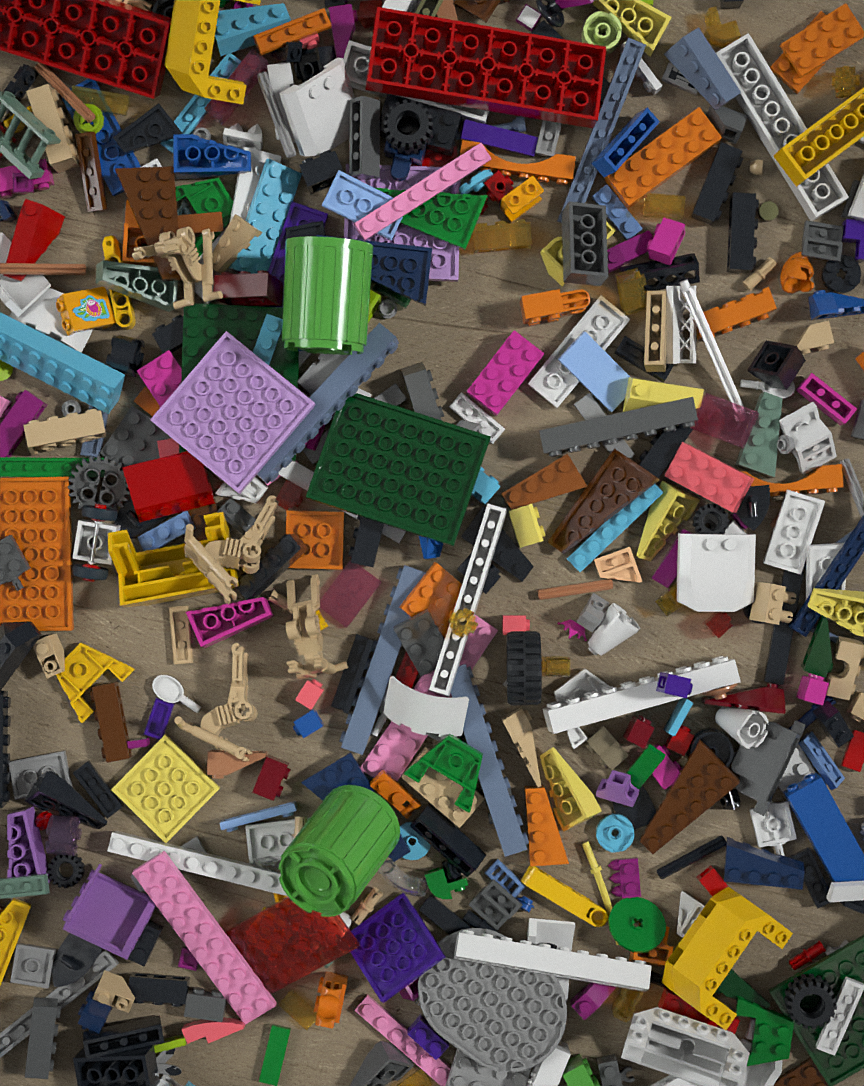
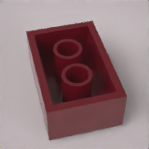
(249, 288)

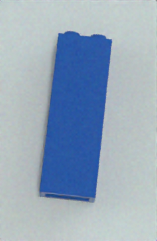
(826, 829)

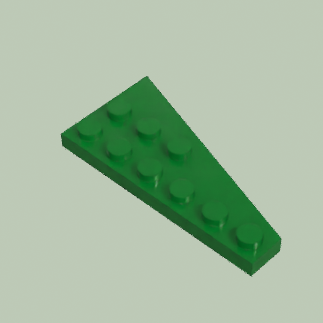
(445, 216)

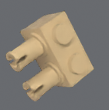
(769, 603)

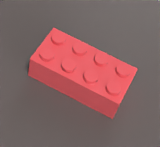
(709, 477)

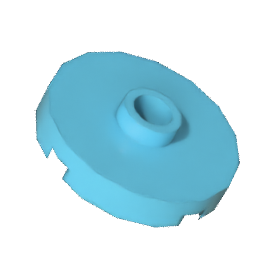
(476, 183)
(622, 839)
(418, 849)

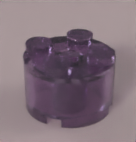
(63, 835)

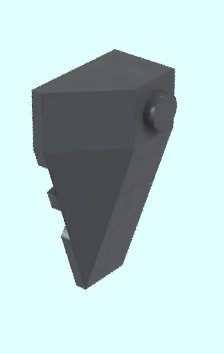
(382, 1066)

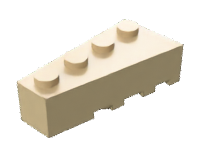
(64, 430)

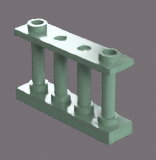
(15, 153)

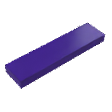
(499, 137)

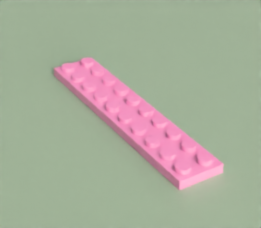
(399, 743)
(204, 937)

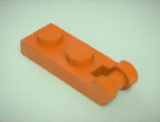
(395, 793)

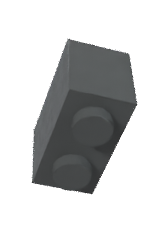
(205, 1004)

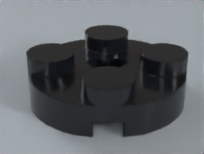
(850, 280)

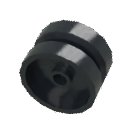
(714, 739)

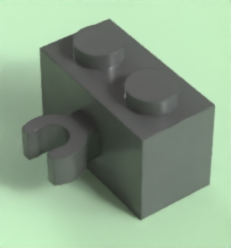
(610, 1072)

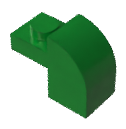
(440, 886)

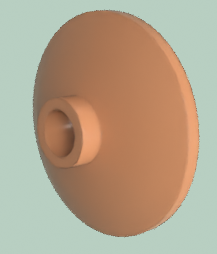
(720, 692)

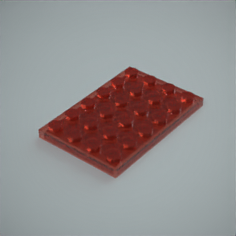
(290, 942)

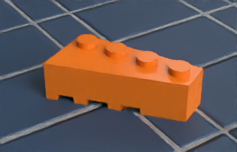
(739, 312)
(543, 835)

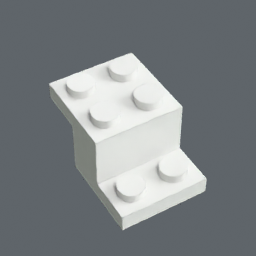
(811, 437)

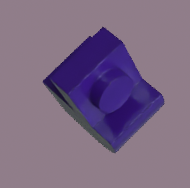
(854, 233)

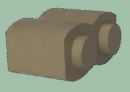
(607, 748)

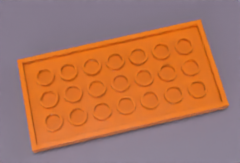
(40, 521)

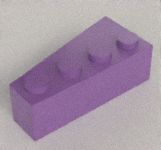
(25, 845)

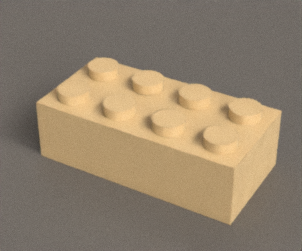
(47, 108)
(442, 793)

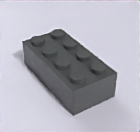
(584, 244)

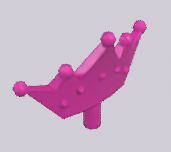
(574, 628)

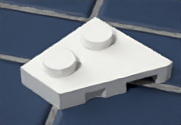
(251, 493)
(688, 912)

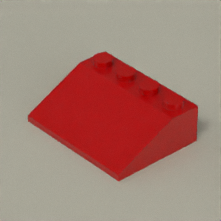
(168, 486)

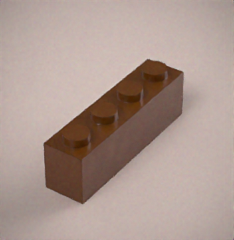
(111, 721)

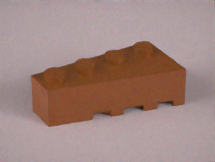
(549, 482)

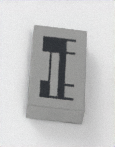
(674, 77)

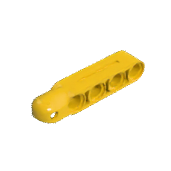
(113, 253)
(564, 896)

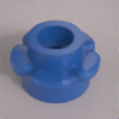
(526, 904)

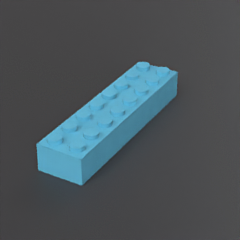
(59, 365)

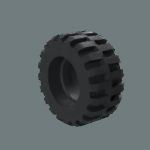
(524, 668)

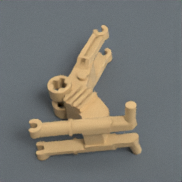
(184, 259)
(230, 552)
(307, 635)
(227, 714)

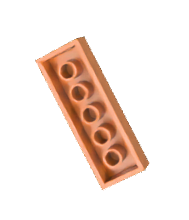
(663, 158)

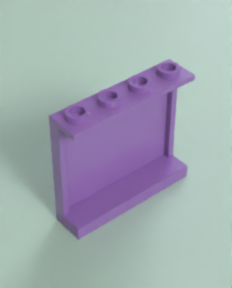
(109, 914)

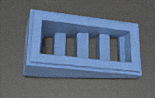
(515, 880)

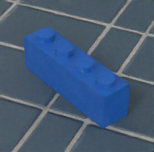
(625, 142)

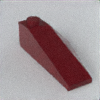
(761, 698)

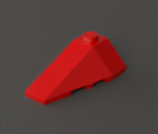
(33, 234)

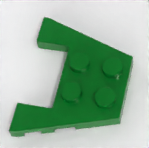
(207, 197)
(454, 760)
(770, 1033)

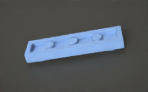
(232, 823)

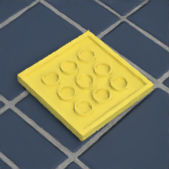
(165, 788)

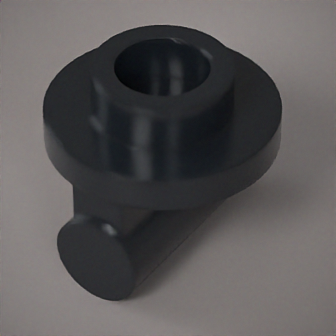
(450, 871)

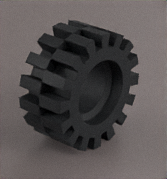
(698, 519)
(60, 880)

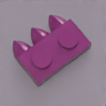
(627, 877)

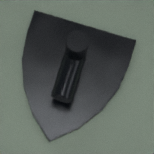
(754, 506)

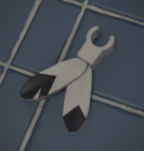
(167, 1069)

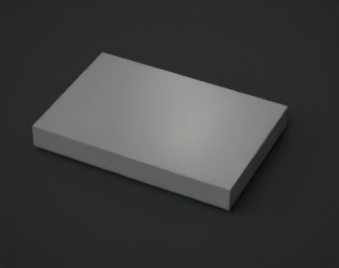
(27, 771)

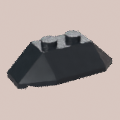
(15, 644)

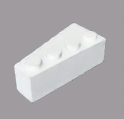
(281, 78)

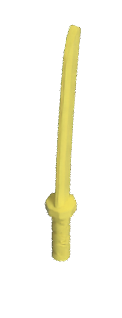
(595, 869)

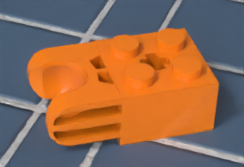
(133, 238)
(552, 305)
(331, 1000)

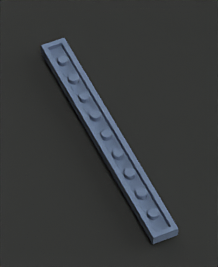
(606, 121)

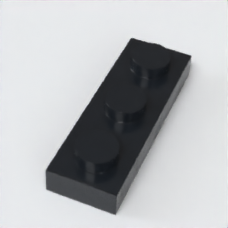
(634, 354)
(98, 789)
(813, 877)

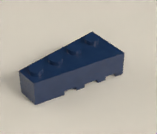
(760, 867)

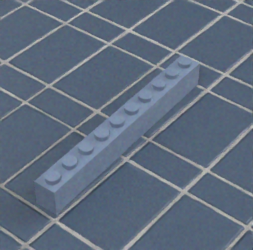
(332, 397)
(380, 665)
(490, 774)

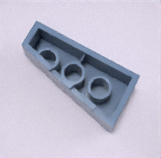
(703, 68)

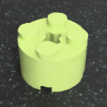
(602, 23)

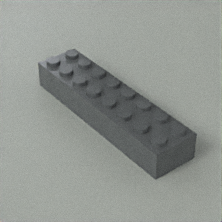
(618, 426)

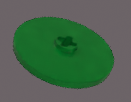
(639, 938)

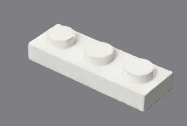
(650, 81)

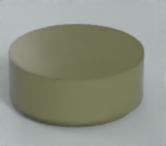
(768, 211)

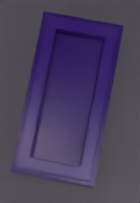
(159, 718)

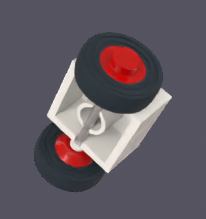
(92, 542)

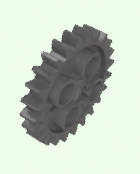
(83, 481)

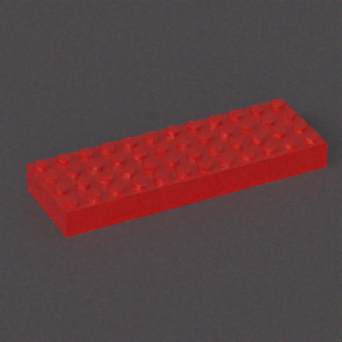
(90, 39)
(485, 68)

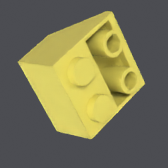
(526, 525)

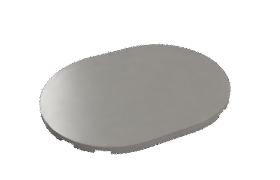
(493, 1012)

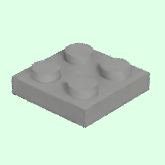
(33, 965)

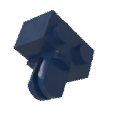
(402, 162)
(93, 1013)

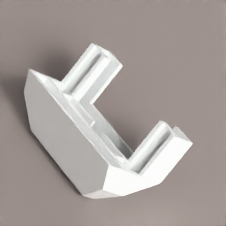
(686, 1048)

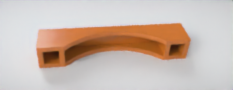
(557, 168)
(823, 477)

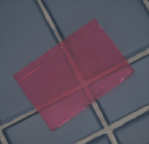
(725, 420)
(349, 593)

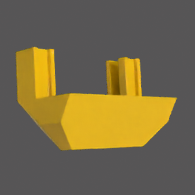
(191, 51)
(163, 572)
(714, 947)

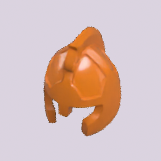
(797, 274)

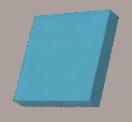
(678, 716)

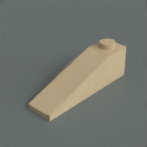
(520, 730)

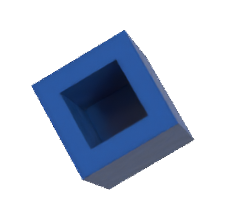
(308, 723)

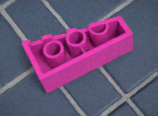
(224, 621)

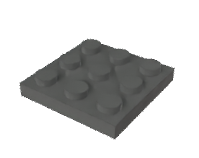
(134, 439)

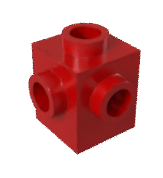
(495, 181)

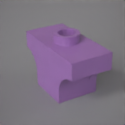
(618, 789)

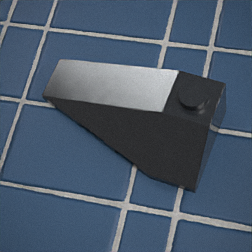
(313, 62)
(56, 794)

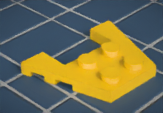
(82, 670)

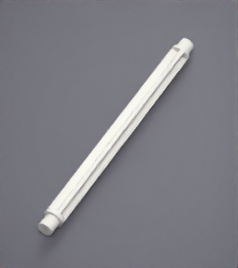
(710, 342)

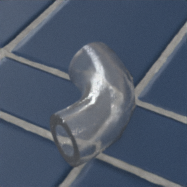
(401, 880)

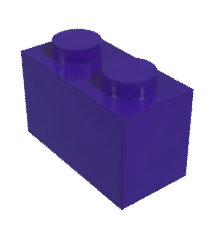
(674, 685)
(427, 1037)

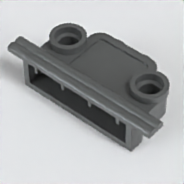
(764, 765)

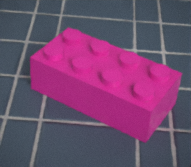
(505, 373)
(162, 376)

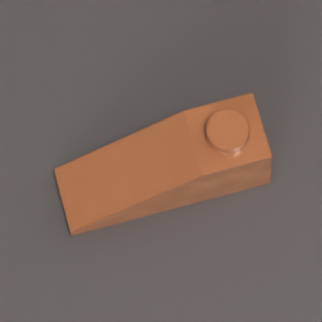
(224, 763)

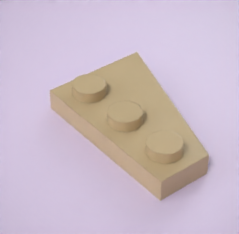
(234, 239)

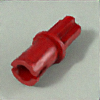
(807, 955)

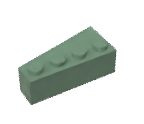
(138, 283)
(761, 447)

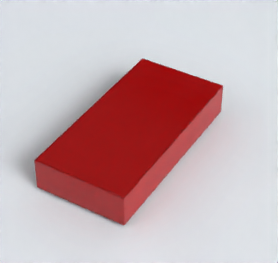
(854, 752)

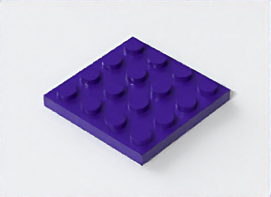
(395, 947)

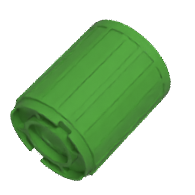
(326, 295)
(339, 850)

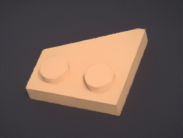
(618, 566)

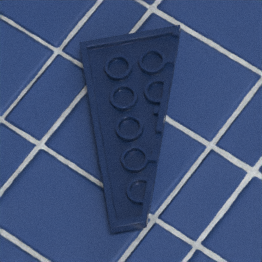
(401, 268)
(347, 772)

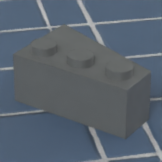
(421, 392)

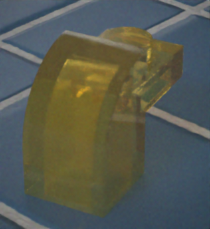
(720, 34)
(668, 600)

